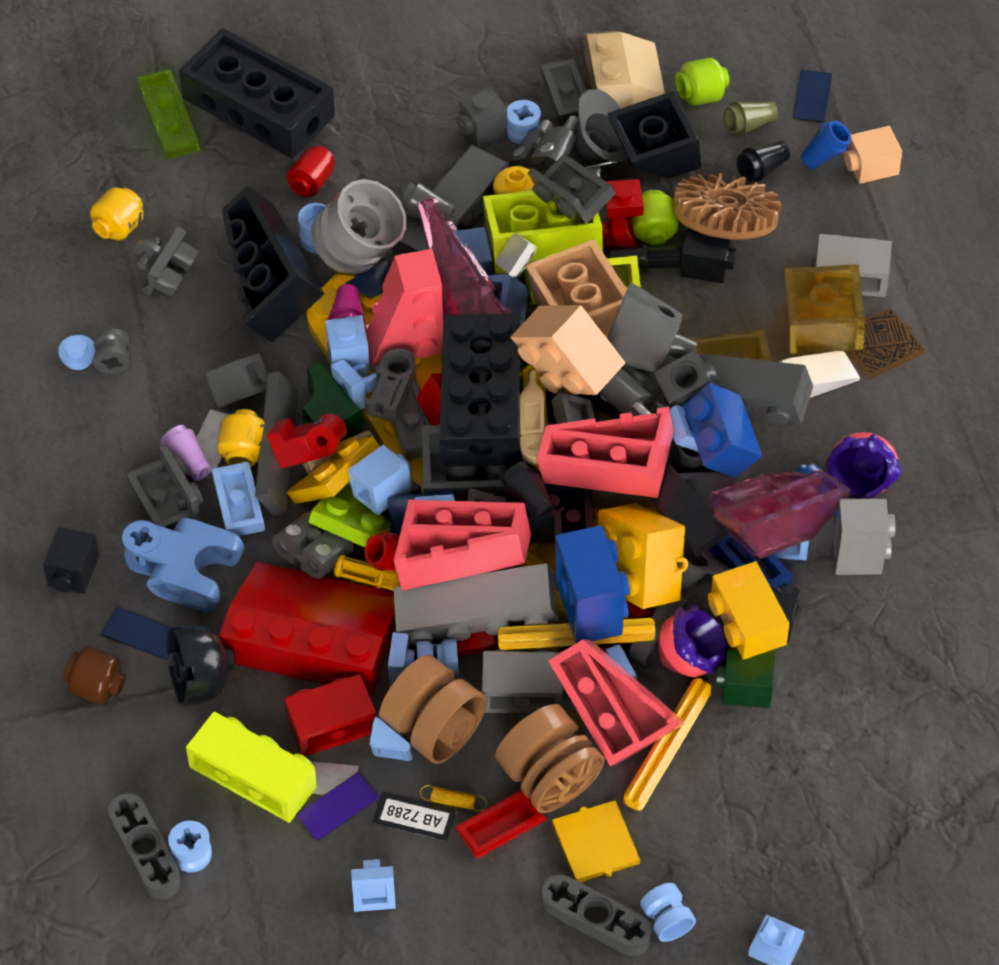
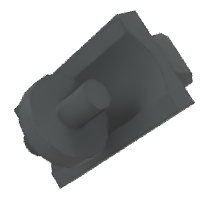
(175, 252)

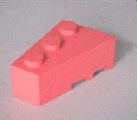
(409, 309)
(608, 455)
(459, 540)
(612, 702)

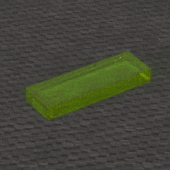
(168, 114)

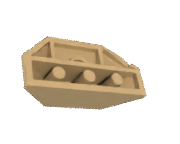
(622, 66)

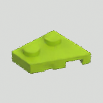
(348, 518)

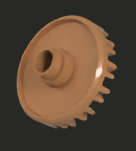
(726, 209)

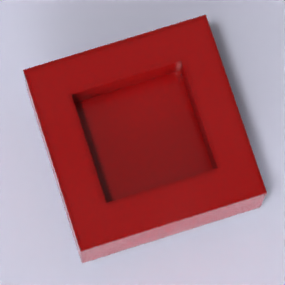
(627, 200)

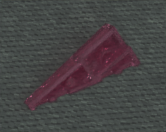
(464, 282)

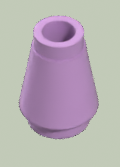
(186, 445)

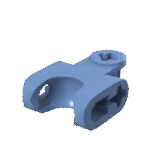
(177, 556)

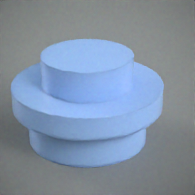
(77, 352)

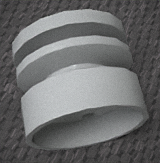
(358, 227)

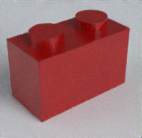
(330, 714)

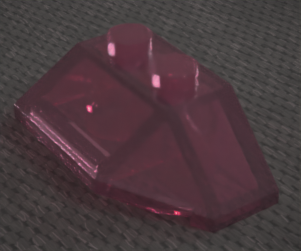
(777, 509)

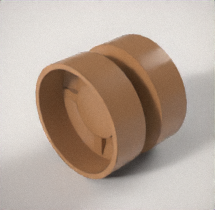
(433, 709)

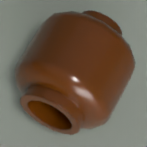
(94, 675)

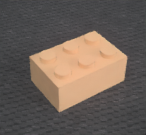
(579, 278)

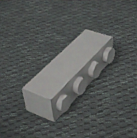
(477, 604)

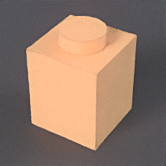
(873, 154)

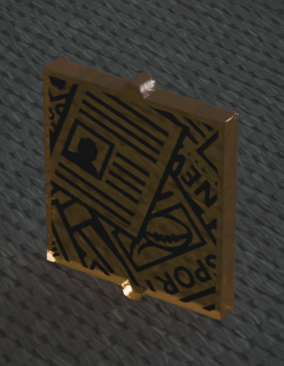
(885, 344)

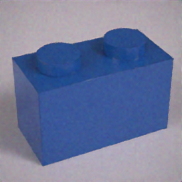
(722, 430)

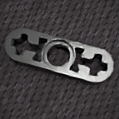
(143, 862)
(590, 898)

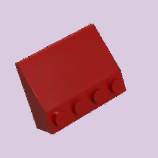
(309, 626)

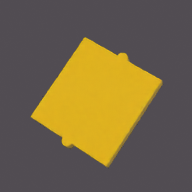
(595, 841)

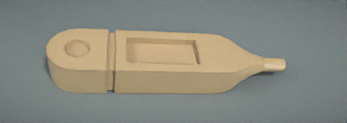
(531, 419)

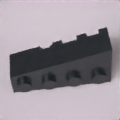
(270, 266)

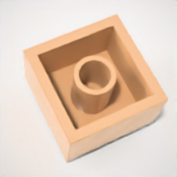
(567, 350)

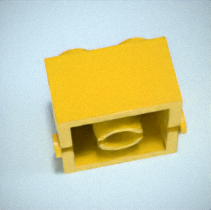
(647, 553)

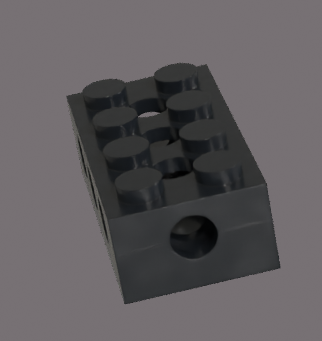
(257, 93)
(473, 430)

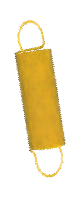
(453, 798)

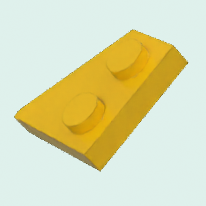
(333, 473)

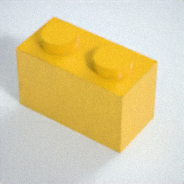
(748, 610)

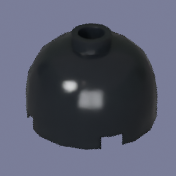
(198, 663)

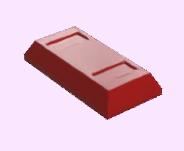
(499, 824)

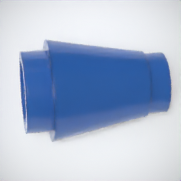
(827, 143)

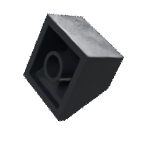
(657, 136)

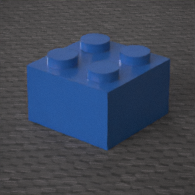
(590, 584)

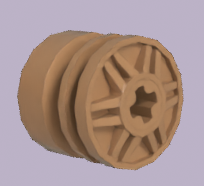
(549, 758)

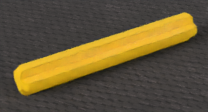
(561, 635)
(666, 747)

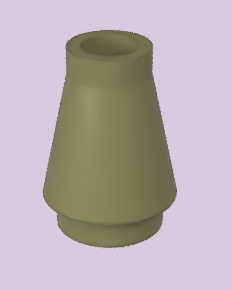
(747, 116)

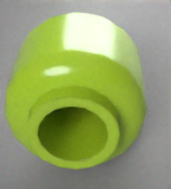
(701, 81)
(658, 219)

